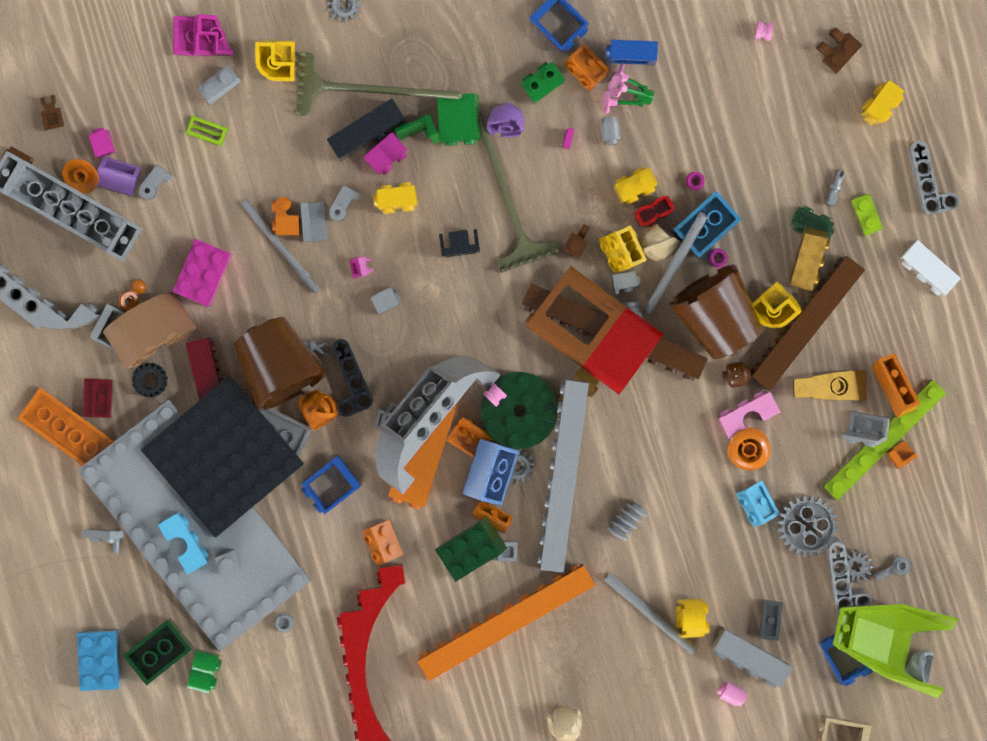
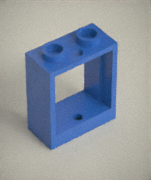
(544, 9)
(632, 52)
(346, 472)
(848, 678)

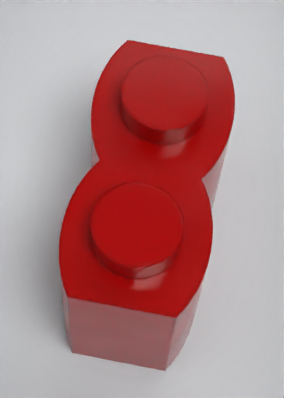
(649, 213)

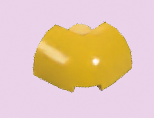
(276, 59)
(776, 307)

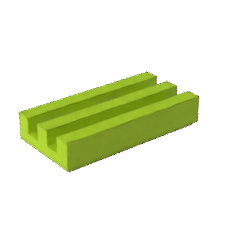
(222, 136)

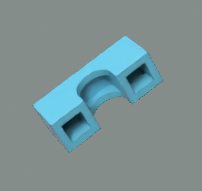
(178, 527)

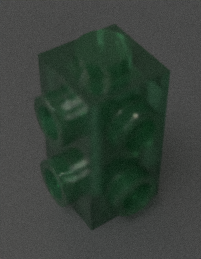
(806, 217)

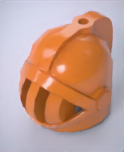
(317, 409)

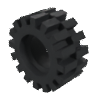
(138, 380)

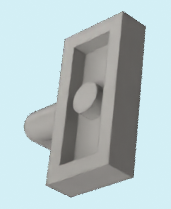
(109, 536)

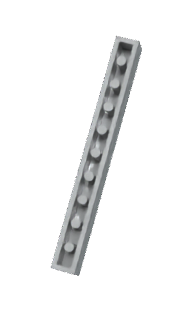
(564, 475)

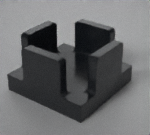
(459, 244)

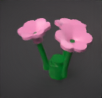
(616, 86)

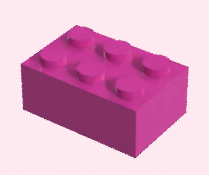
(202, 272)

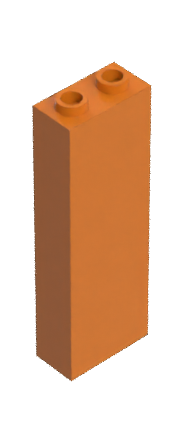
(424, 466)

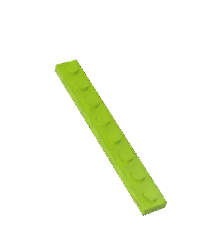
(868, 456)

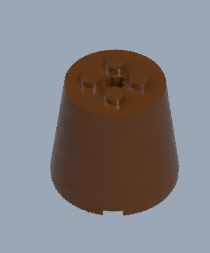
(718, 312)
(276, 363)

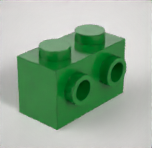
(542, 82)

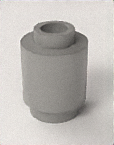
(610, 130)

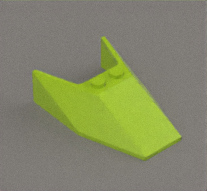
(882, 637)

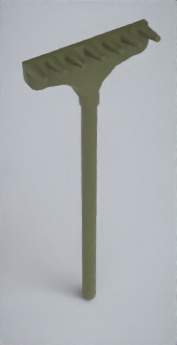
(312, 84)
(526, 249)

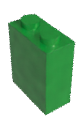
(459, 120)

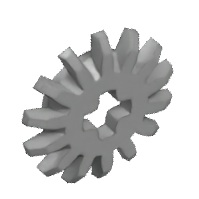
(344, 12)
(522, 473)
(863, 569)

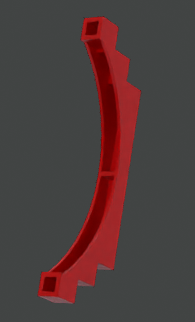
(356, 632)

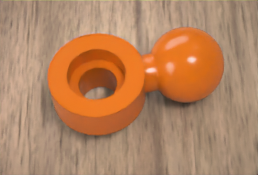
(137, 287)

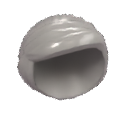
(920, 665)

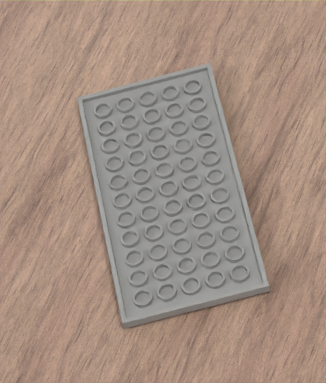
(143, 498)

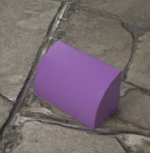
(118, 176)

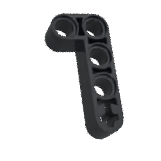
(349, 375)

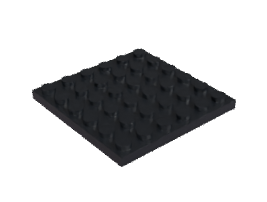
(222, 456)

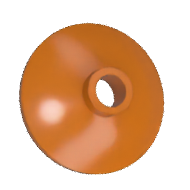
(73, 175)

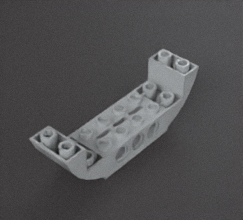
(45, 314)
(422, 413)

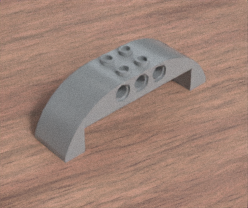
(67, 206)

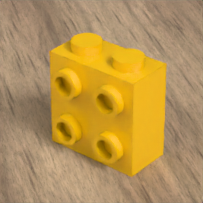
(878, 108)
(640, 183)
(400, 197)
(622, 249)

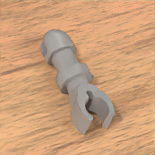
(832, 196)
(316, 346)

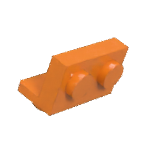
(467, 436)
(382, 542)

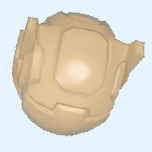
(658, 242)
(565, 723)

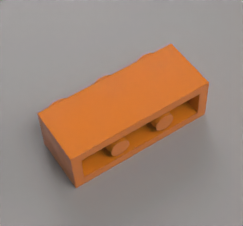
(895, 385)

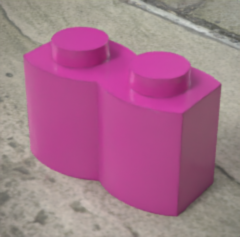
(385, 154)

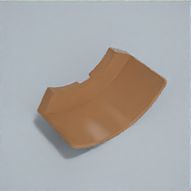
(148, 326)

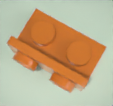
(586, 67)

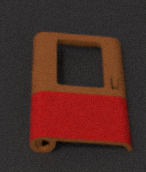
(616, 348)

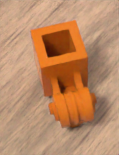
(285, 224)

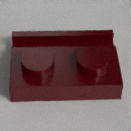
(98, 398)

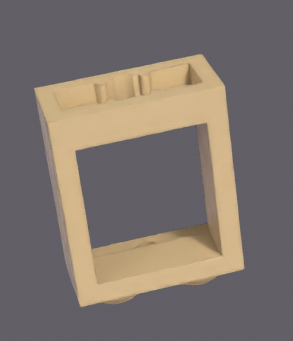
(865, 728)

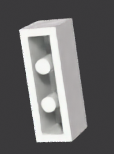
(929, 268)

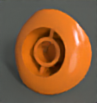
(749, 449)

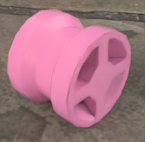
(763, 31)
(495, 394)

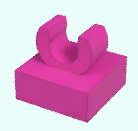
(359, 267)

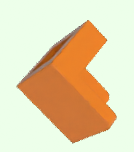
(901, 454)

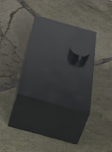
(366, 130)

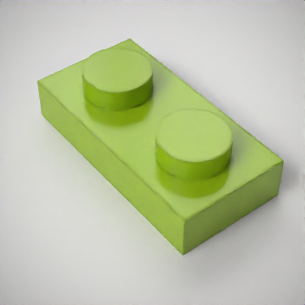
(866, 214)

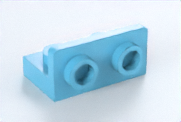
(757, 504)

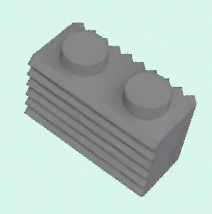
(219, 84)

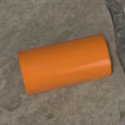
(498, 518)

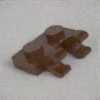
(841, 53)

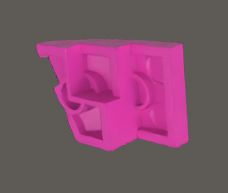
(199, 36)

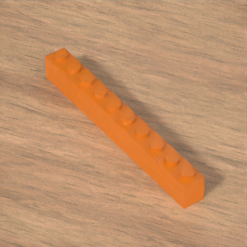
(505, 622)

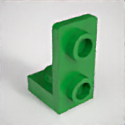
(422, 123)

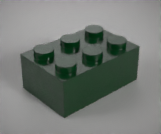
(471, 549)
(158, 651)

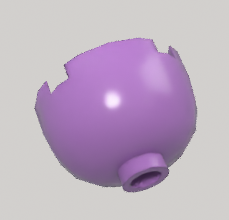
(506, 120)

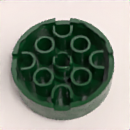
(539, 413)

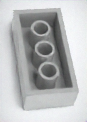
(751, 657)

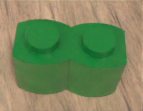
(203, 671)

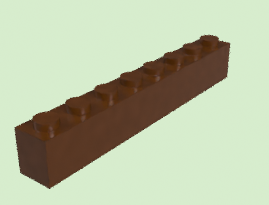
(807, 323)

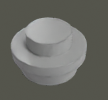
(284, 622)

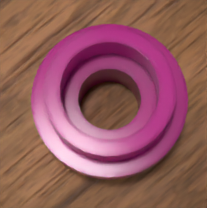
(701, 181)
(723, 255)

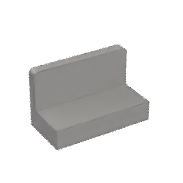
(313, 222)

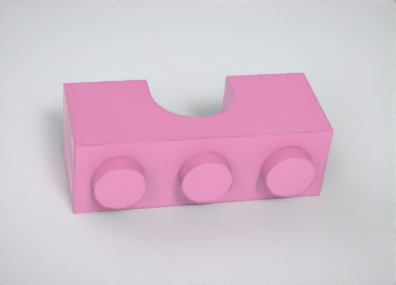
(763, 405)

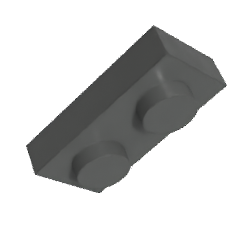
(770, 620)

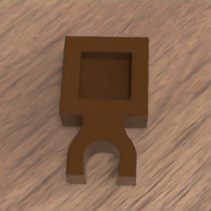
(52, 116)

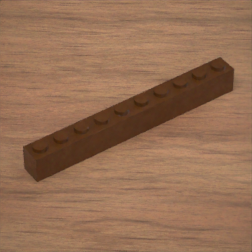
(591, 321)

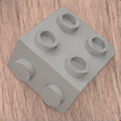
(867, 429)

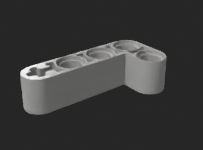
(928, 176)
(842, 574)

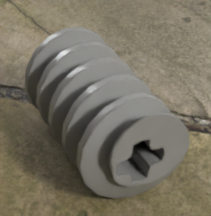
(627, 520)

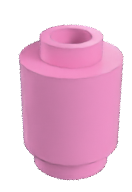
(732, 694)

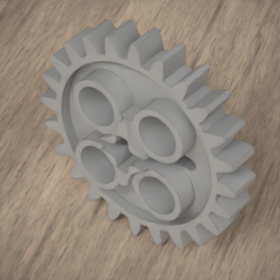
(797, 539)

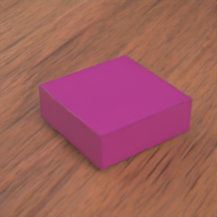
(568, 138)

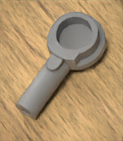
(900, 566)

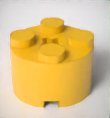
(692, 617)

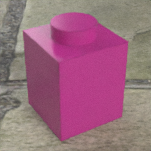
(102, 143)

